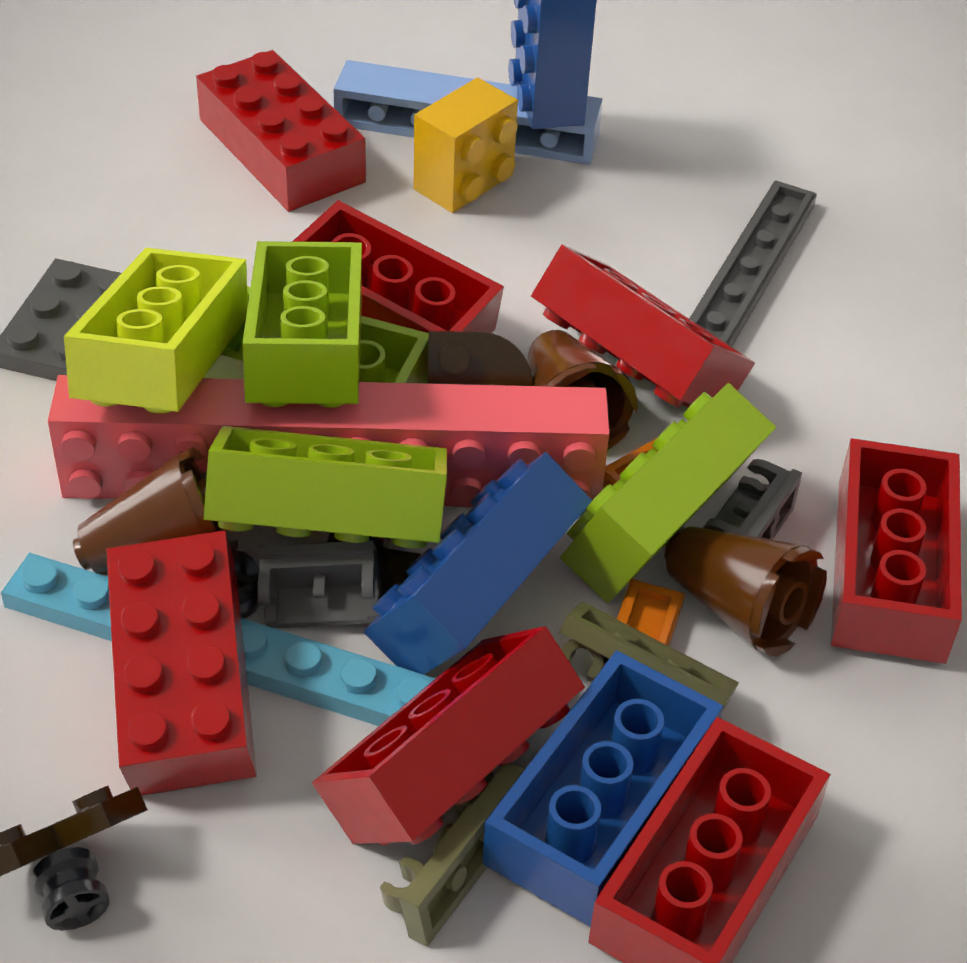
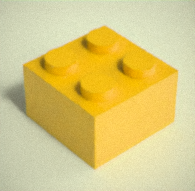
(464, 144)

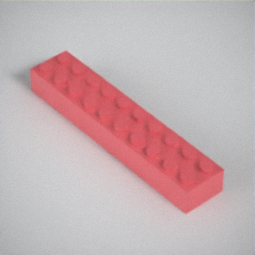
(481, 426)

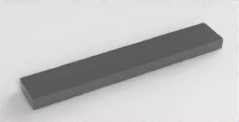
(753, 261)

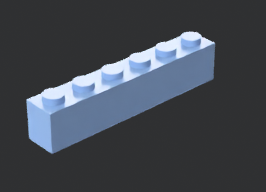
(388, 97)

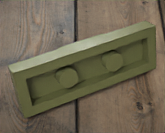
(604, 635)
(453, 867)

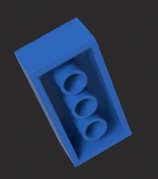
(552, 60)
(476, 565)
(596, 784)

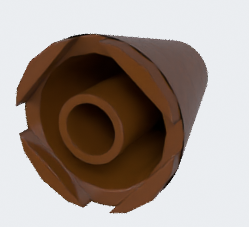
(564, 361)
(156, 508)
(750, 583)

